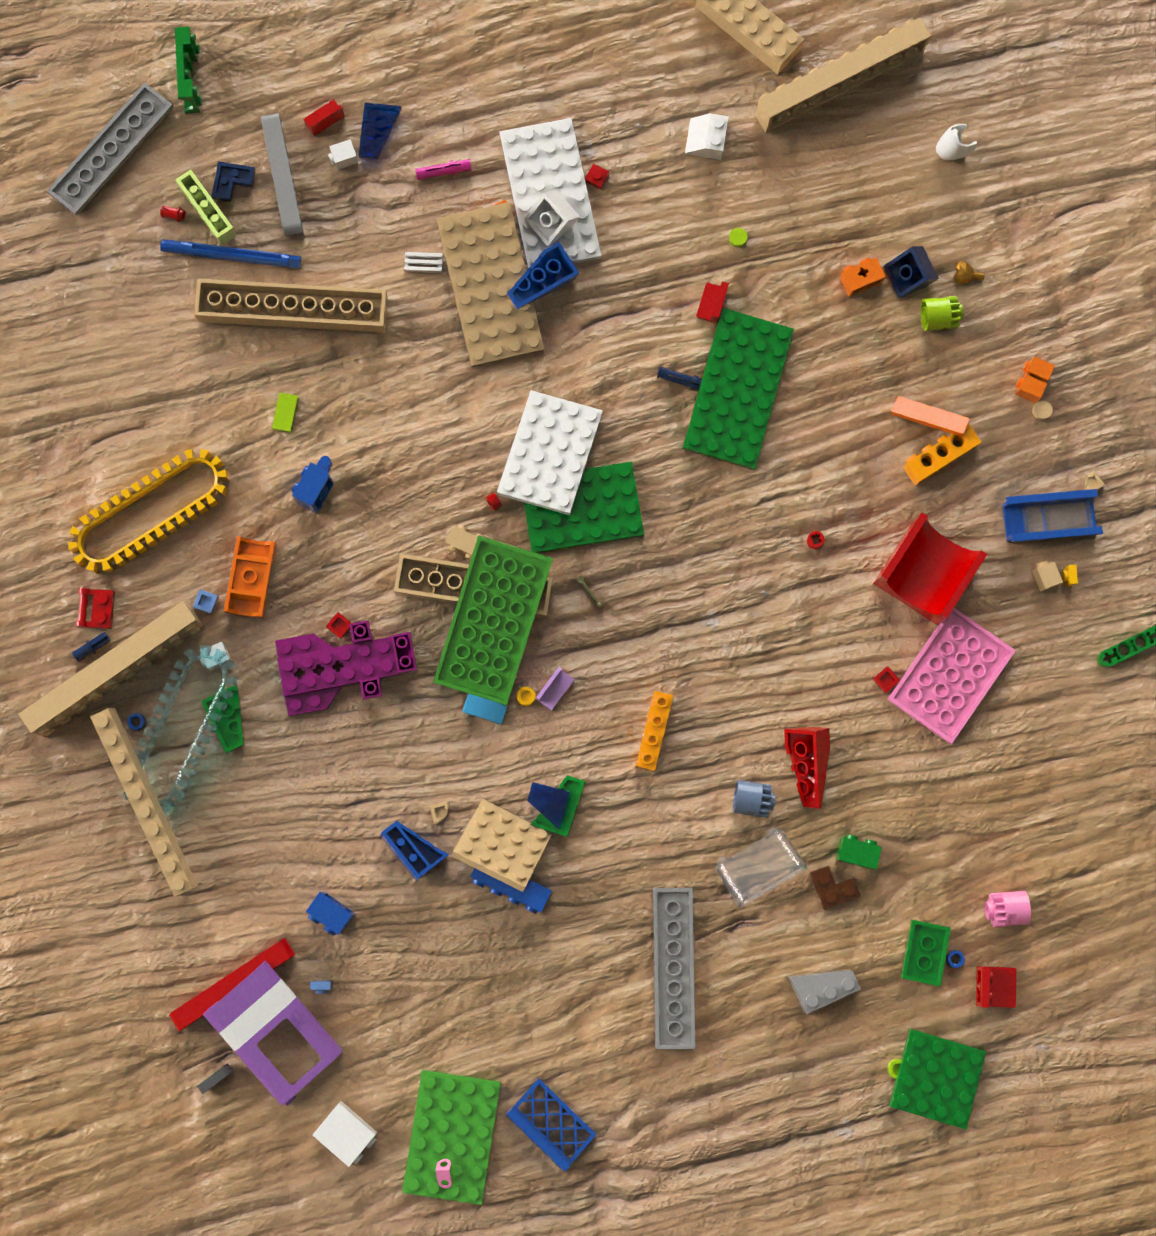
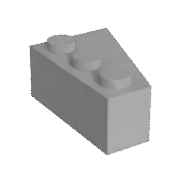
(822, 988)

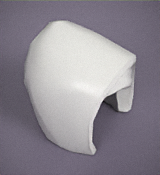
(950, 145)

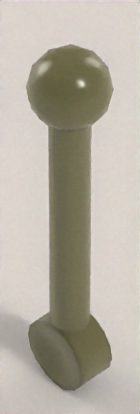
(580, 580)

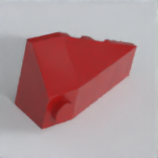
(809, 755)

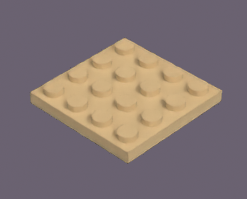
(501, 845)

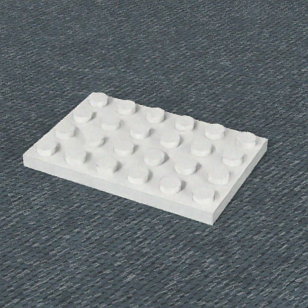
(550, 452)

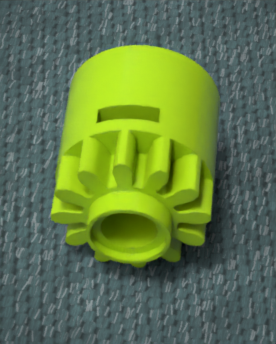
(941, 313)

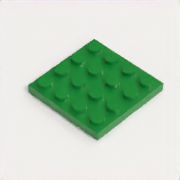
(937, 1078)

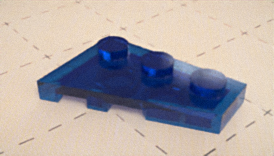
(376, 128)

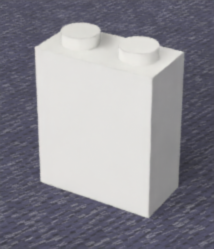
(345, 1134)

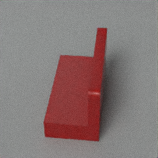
(324, 117)
(712, 302)

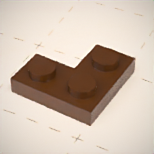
(830, 892)

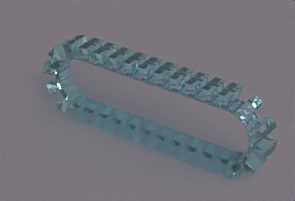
(154, 720)

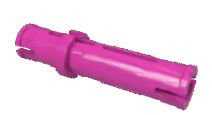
(443, 169)

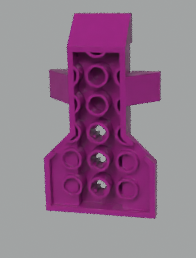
(363, 662)

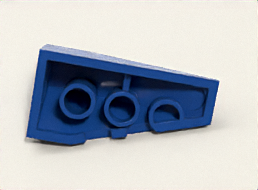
(546, 275)

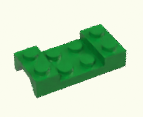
(186, 53)

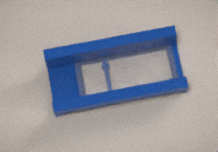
(1050, 515)

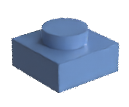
(205, 601)
(321, 986)

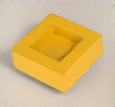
(1069, 575)

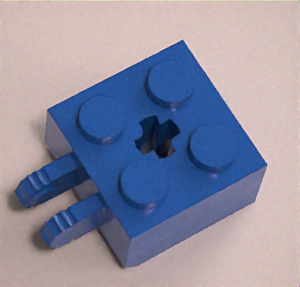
(314, 485)

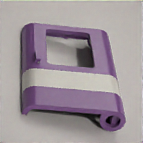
(253, 1012)

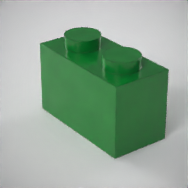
(859, 853)

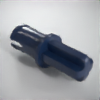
(91, 646)

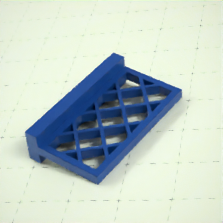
(538, 1137)

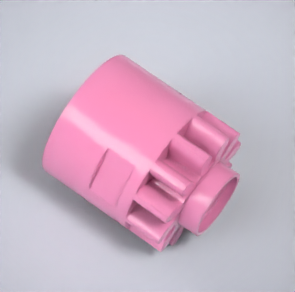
(1008, 909)

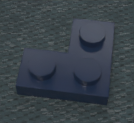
(229, 175)

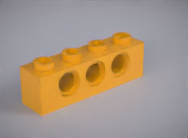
(919, 472)
(654, 731)

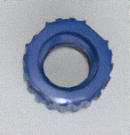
(142, 724)
(961, 959)

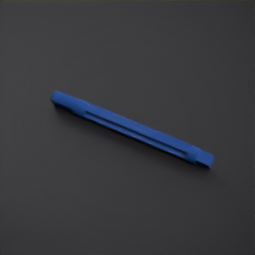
(231, 253)

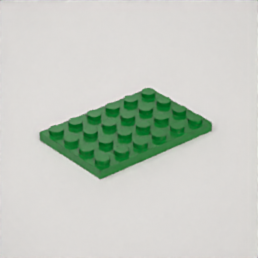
(601, 513)

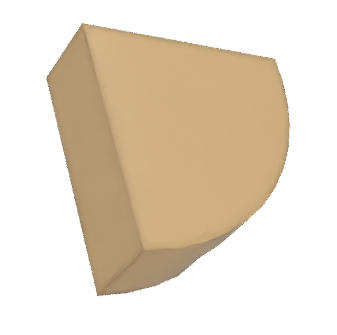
(1093, 481)
(439, 811)

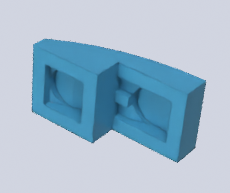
(484, 709)

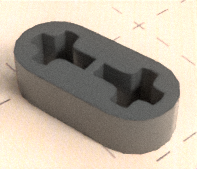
(215, 1078)

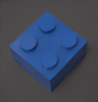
(330, 913)

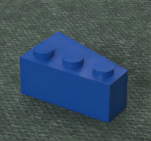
(412, 850)

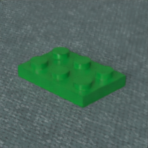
(925, 952)

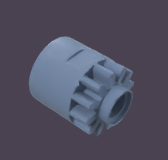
(753, 798)

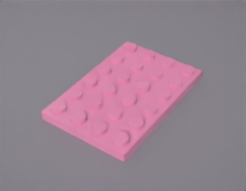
(951, 675)

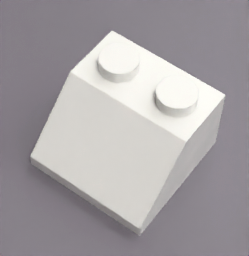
(707, 136)
(551, 217)

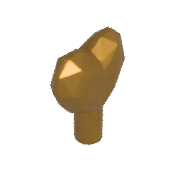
(966, 273)

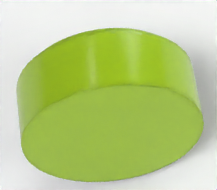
(738, 237)
(893, 1067)

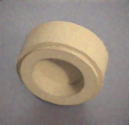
(1042, 410)

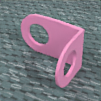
(443, 1173)

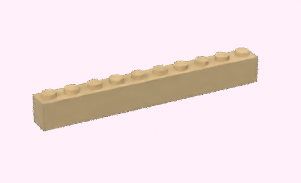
(144, 801)

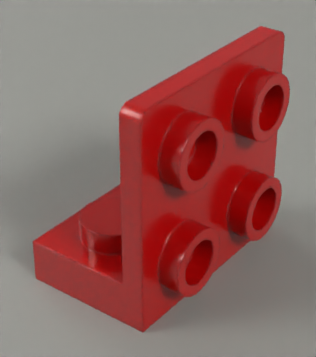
(996, 986)

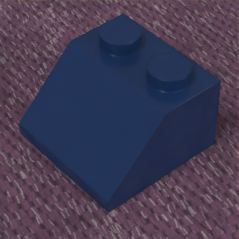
(911, 271)

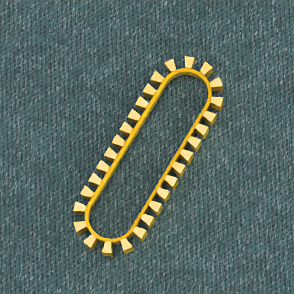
(94, 564)

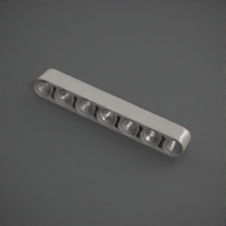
(282, 174)

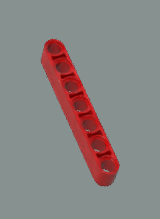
(197, 1006)

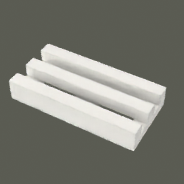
(419, 255)

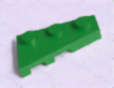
(230, 726)
(575, 787)

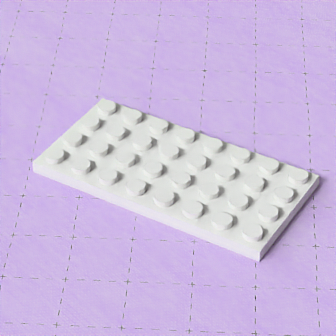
(545, 160)

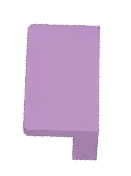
(554, 689)

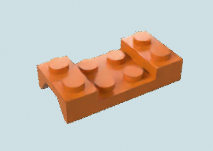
(250, 577)

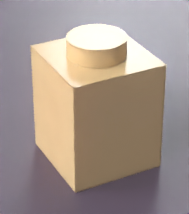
(1047, 575)

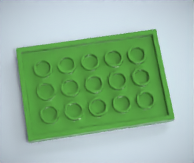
(456, 1124)

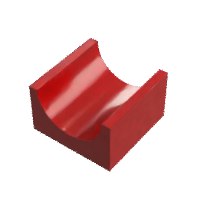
(928, 571)

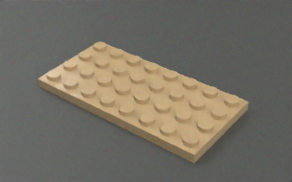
(483, 267)

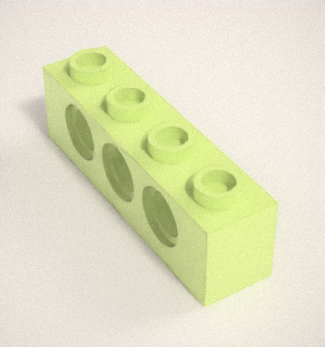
(206, 207)

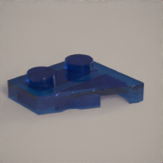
(549, 802)

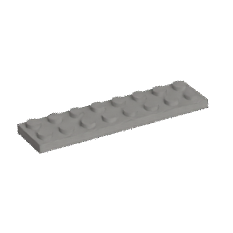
(110, 149)
(673, 968)

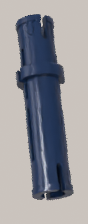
(665, 373)

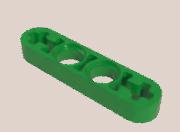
(1130, 643)

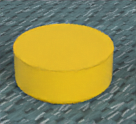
(526, 696)

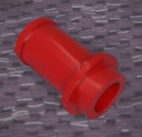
(173, 213)

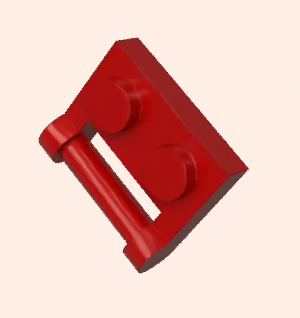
(101, 609)

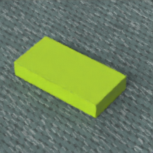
(285, 412)

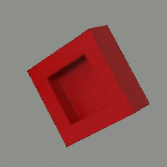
(597, 176)
(339, 625)
(886, 679)

